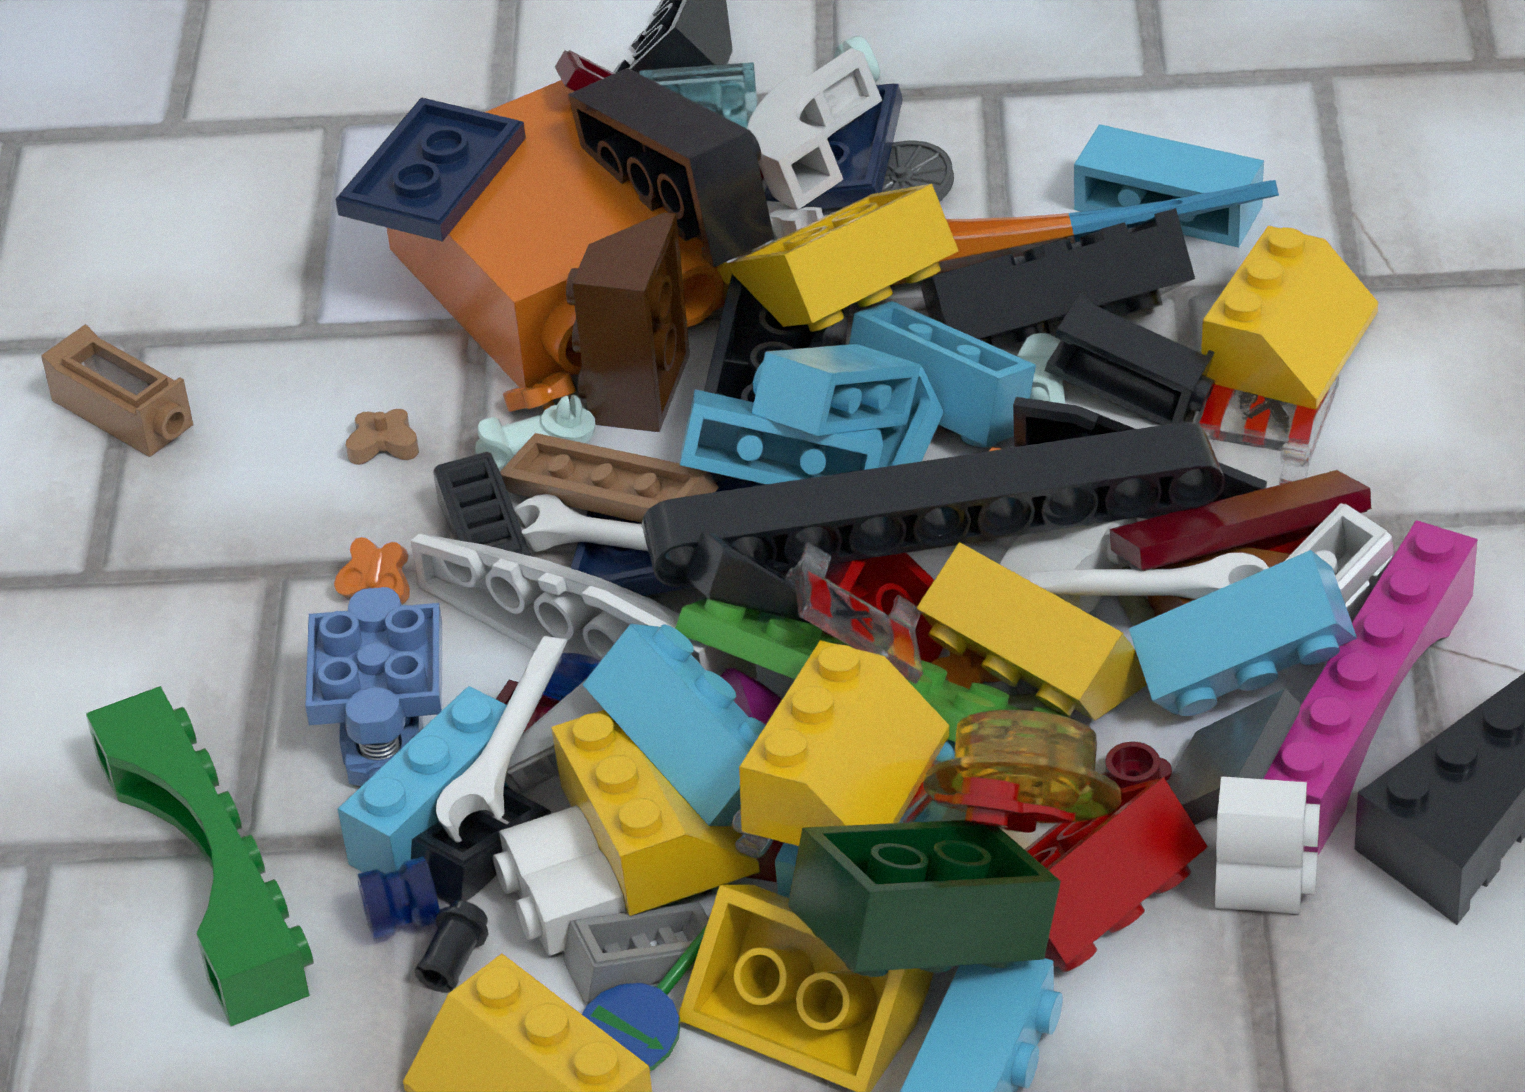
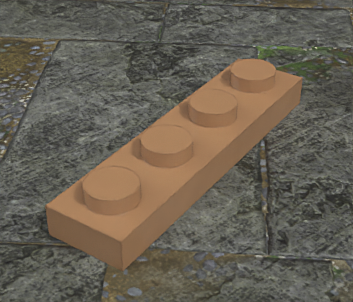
(600, 477)

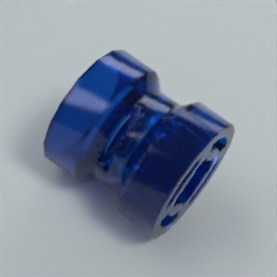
(398, 897)

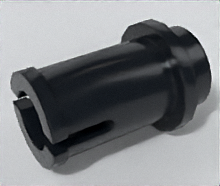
(458, 933)

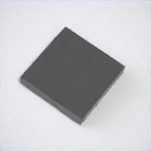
(1232, 747)

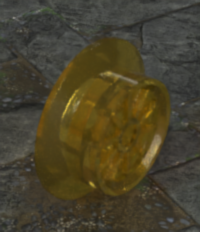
(1038, 750)

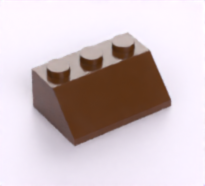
(630, 324)

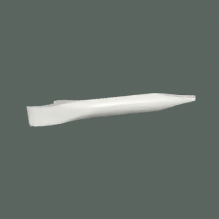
(554, 524)
(1184, 582)
(483, 782)

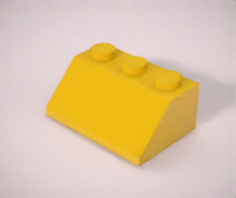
(849, 257)
(1287, 319)
(1030, 636)
(839, 748)
(639, 818)
(792, 998)
(519, 1036)

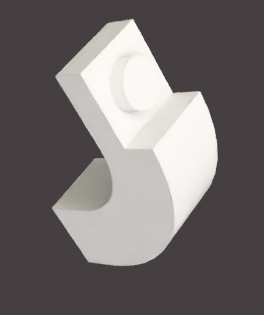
(800, 117)

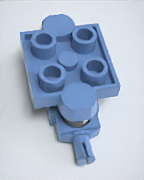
(374, 675)

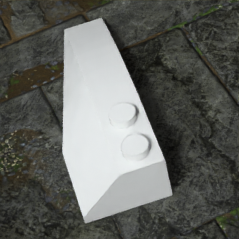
(541, 598)

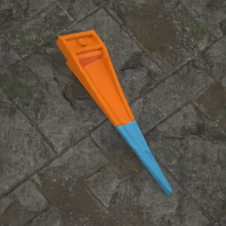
(995, 237)

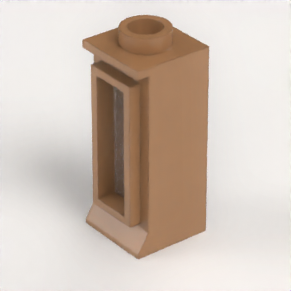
(116, 391)

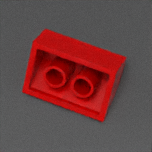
(1114, 866)

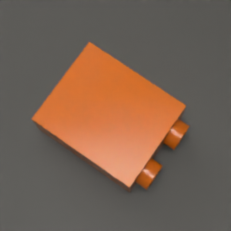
(514, 247)

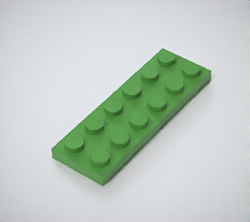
(787, 644)

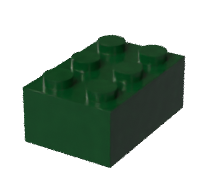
(922, 895)

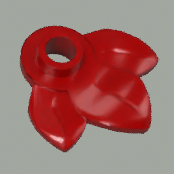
(997, 804)

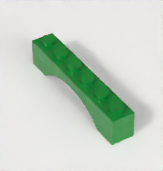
(243, 937)

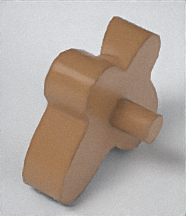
(381, 433)

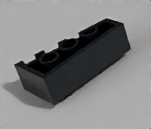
(678, 160)
(1041, 286)
(747, 334)
(1451, 806)

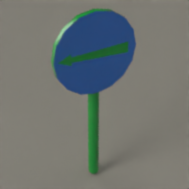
(644, 1015)

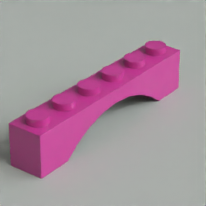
(1403, 615)

